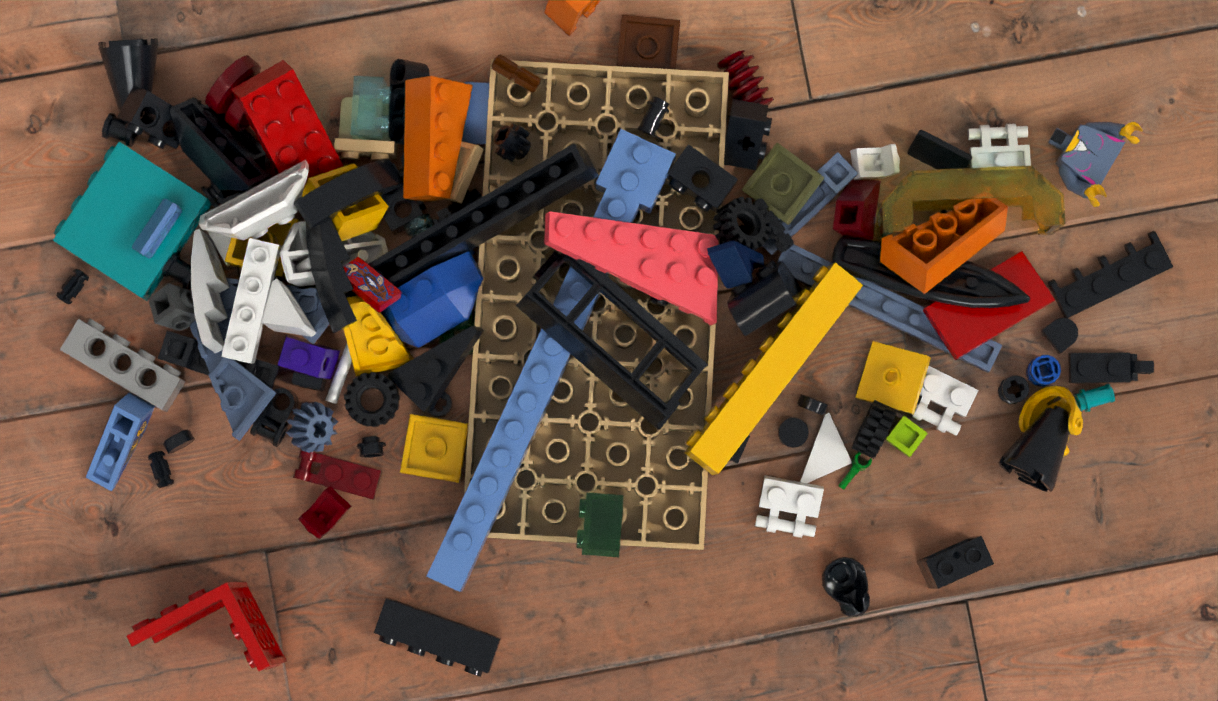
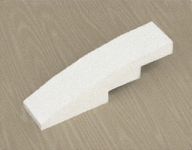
(206, 284)

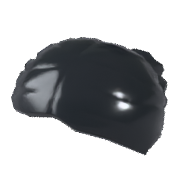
(847, 584)

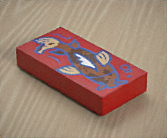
(371, 285)

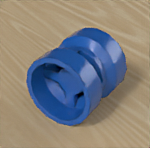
(1038, 372)

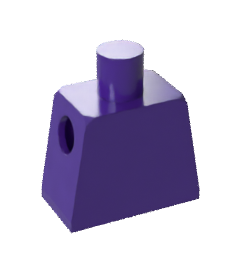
(308, 358)

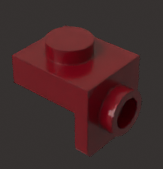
(324, 513)

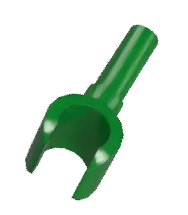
(856, 467)

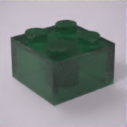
(601, 525)

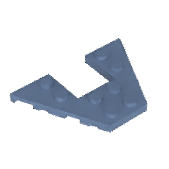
(240, 391)

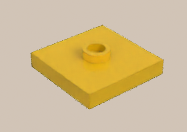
(893, 377)
(434, 448)

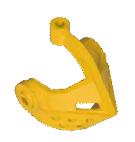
(1038, 403)

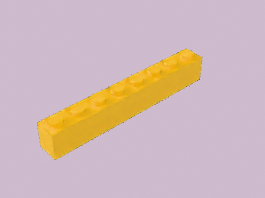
(772, 369)

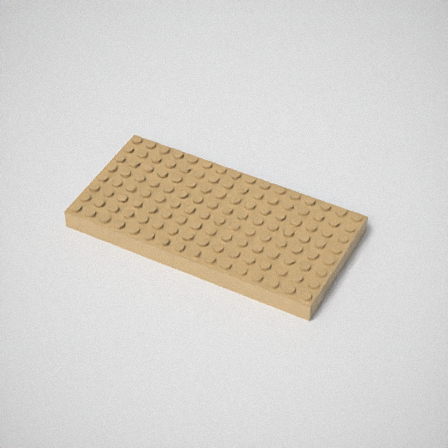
(589, 432)

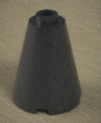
(129, 65)
(1039, 450)

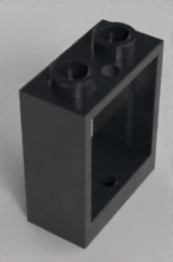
(955, 562)

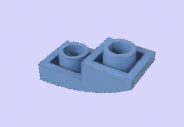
(476, 118)

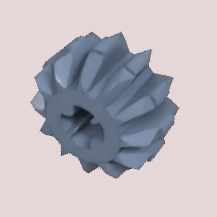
(312, 427)

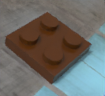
(648, 42)

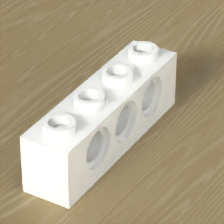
(250, 301)

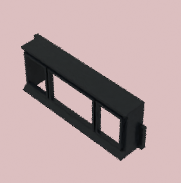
(593, 356)

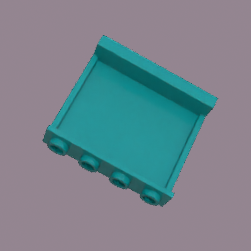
(117, 210)

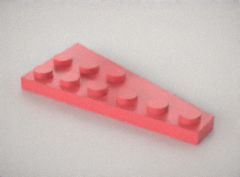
(653, 259)

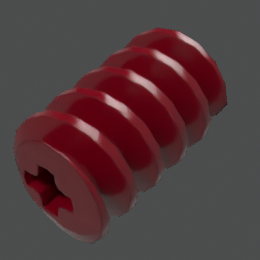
(743, 78)

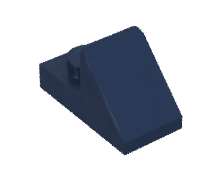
(735, 263)

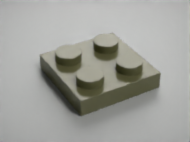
(783, 183)

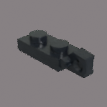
(1106, 368)

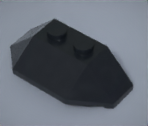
(224, 155)

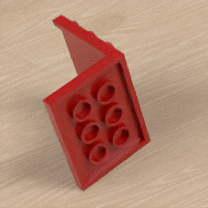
(243, 609)

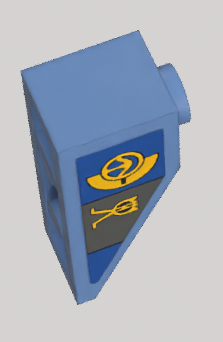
(119, 440)

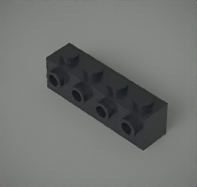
(438, 636)

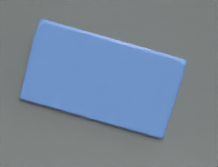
(157, 228)

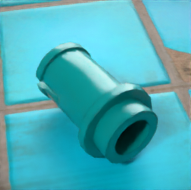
(1094, 397)

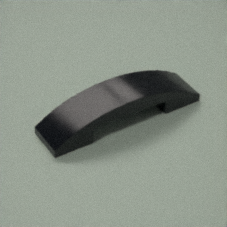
(347, 190)
(185, 353)

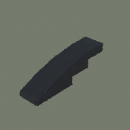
(330, 278)

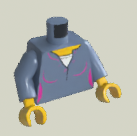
(1090, 154)

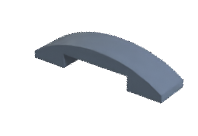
(836, 175)

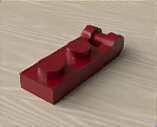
(339, 474)

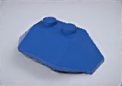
(435, 301)

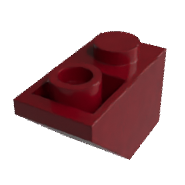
(857, 209)

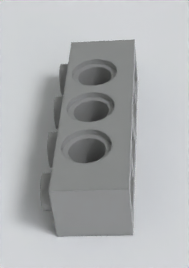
(80, 346)

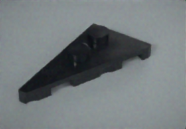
(430, 373)

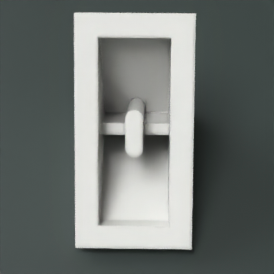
(284, 312)

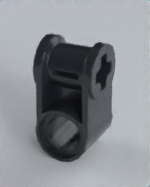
(275, 418)

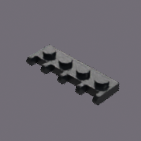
(1112, 277)

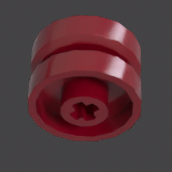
(221, 98)

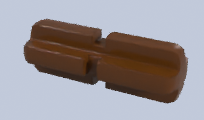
(511, 71)

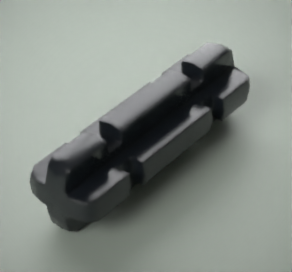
(783, 240)

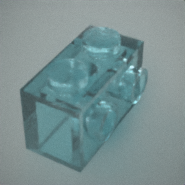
(368, 108)

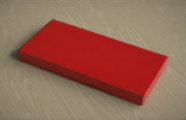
(968, 328)

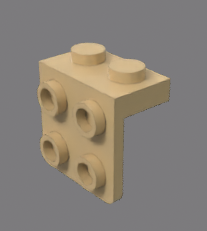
(352, 148)

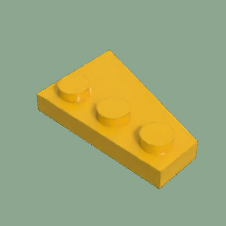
(373, 341)

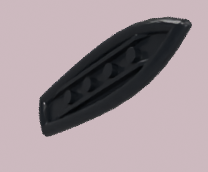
(965, 287)

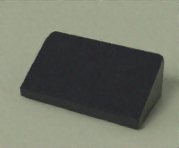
(937, 152)

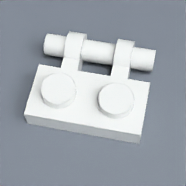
(999, 156)
(947, 393)
(789, 497)

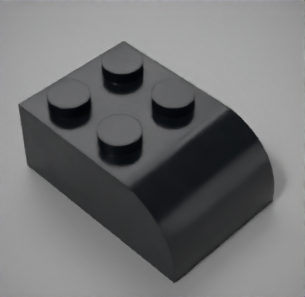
(764, 298)

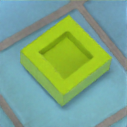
(906, 436)

